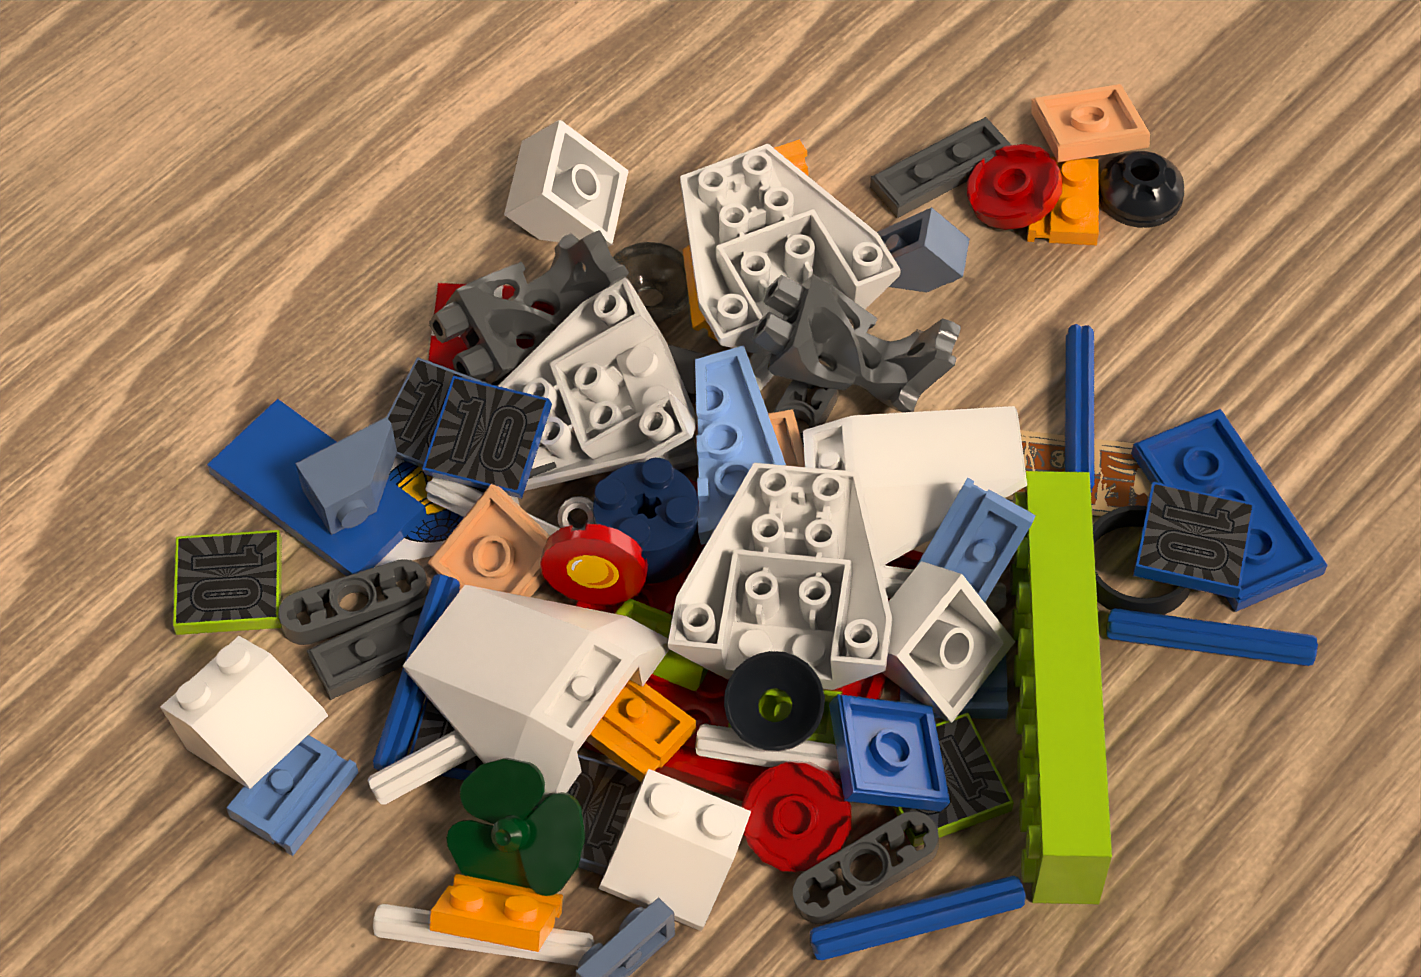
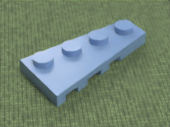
(731, 432)

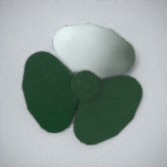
(523, 845)

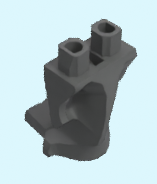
(493, 323)
(819, 327)

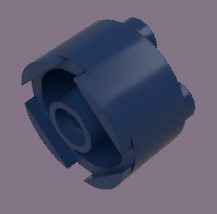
(656, 510)

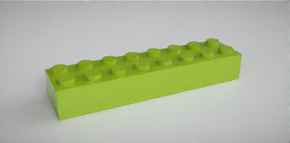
(1060, 694)

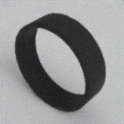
(1110, 598)

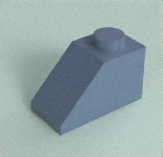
(926, 250)
(349, 476)

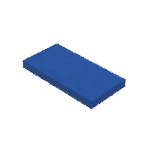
(1214, 460)
(264, 473)

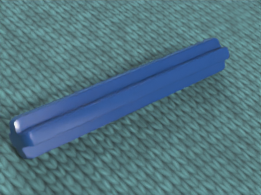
(1079, 401)
(1212, 637)
(408, 696)
(917, 917)

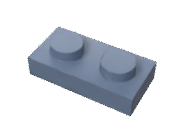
(638, 939)

